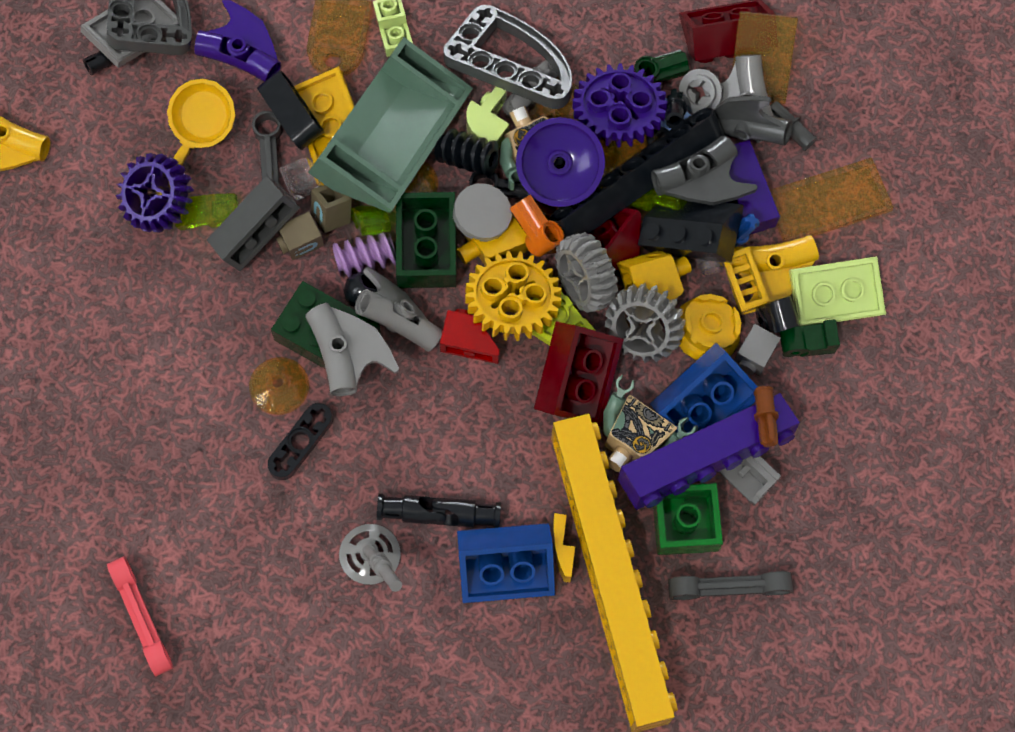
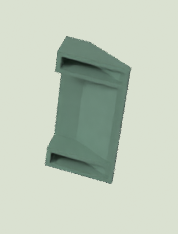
(391, 128)

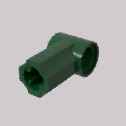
(665, 66)

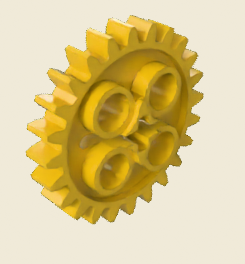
(513, 295)

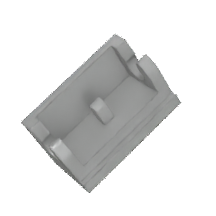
(752, 478)

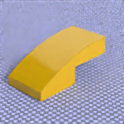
(563, 554)

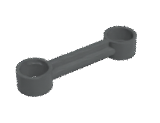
(268, 145)
(694, 587)

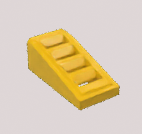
(755, 276)

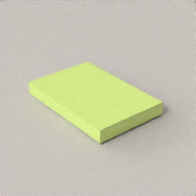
(837, 291)

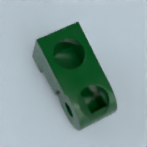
(810, 340)

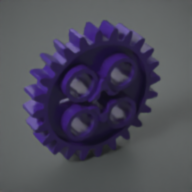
(620, 104)

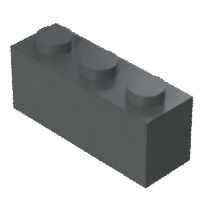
(253, 223)

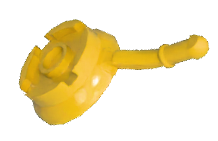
(199, 116)
(709, 322)

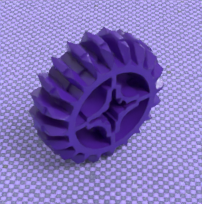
(158, 172)

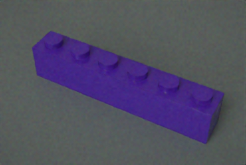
(701, 455)

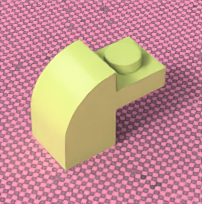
(482, 117)

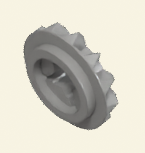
(696, 79)

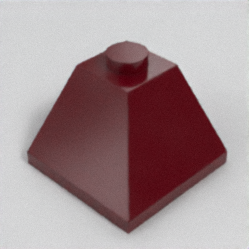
(620, 236)

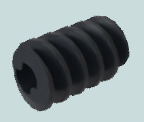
(467, 152)

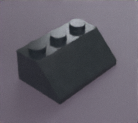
(693, 231)

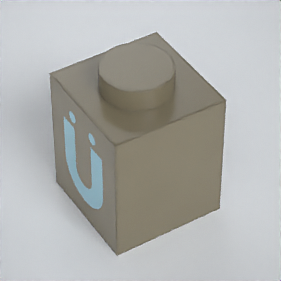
(330, 208)
(299, 236)

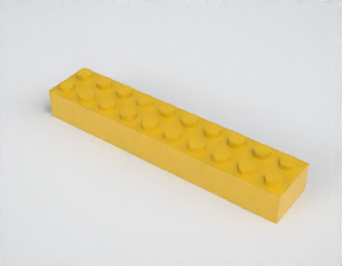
(612, 575)

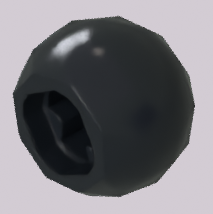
(355, 285)

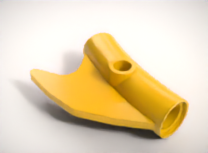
(20, 145)
(788, 255)

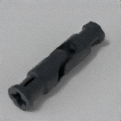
(414, 510)

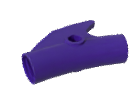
(240, 43)

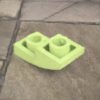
(391, 23)

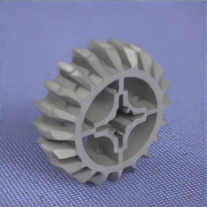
(586, 272)
(645, 306)

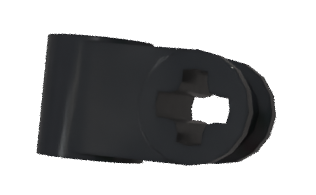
(777, 315)

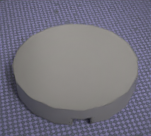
(482, 212)

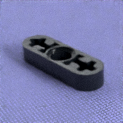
(320, 428)

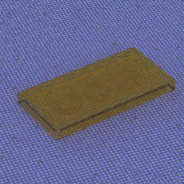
(830, 200)

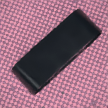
(290, 110)

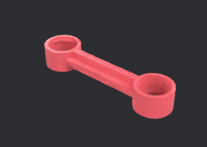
(152, 645)

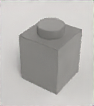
(756, 350)

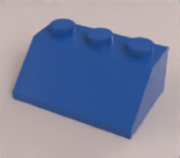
(706, 392)
(506, 563)

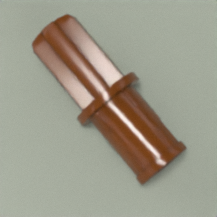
(766, 416)

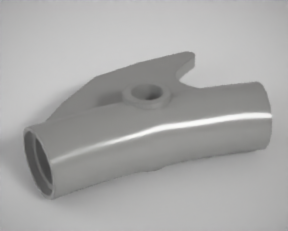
(746, 80)
(396, 312)
(359, 346)

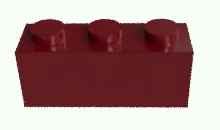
(713, 30)
(578, 372)

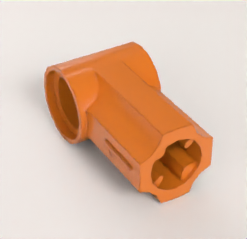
(541, 233)

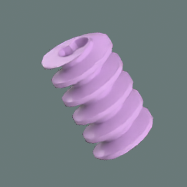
(364, 254)

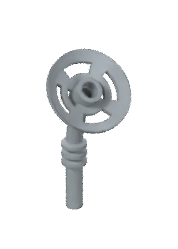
(382, 563)

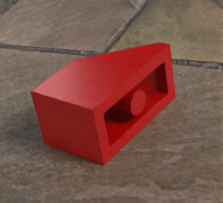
(467, 339)

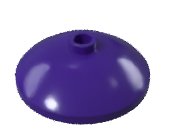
(582, 159)

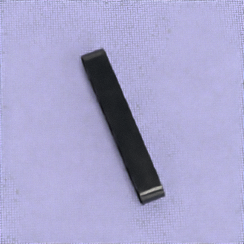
(633, 176)

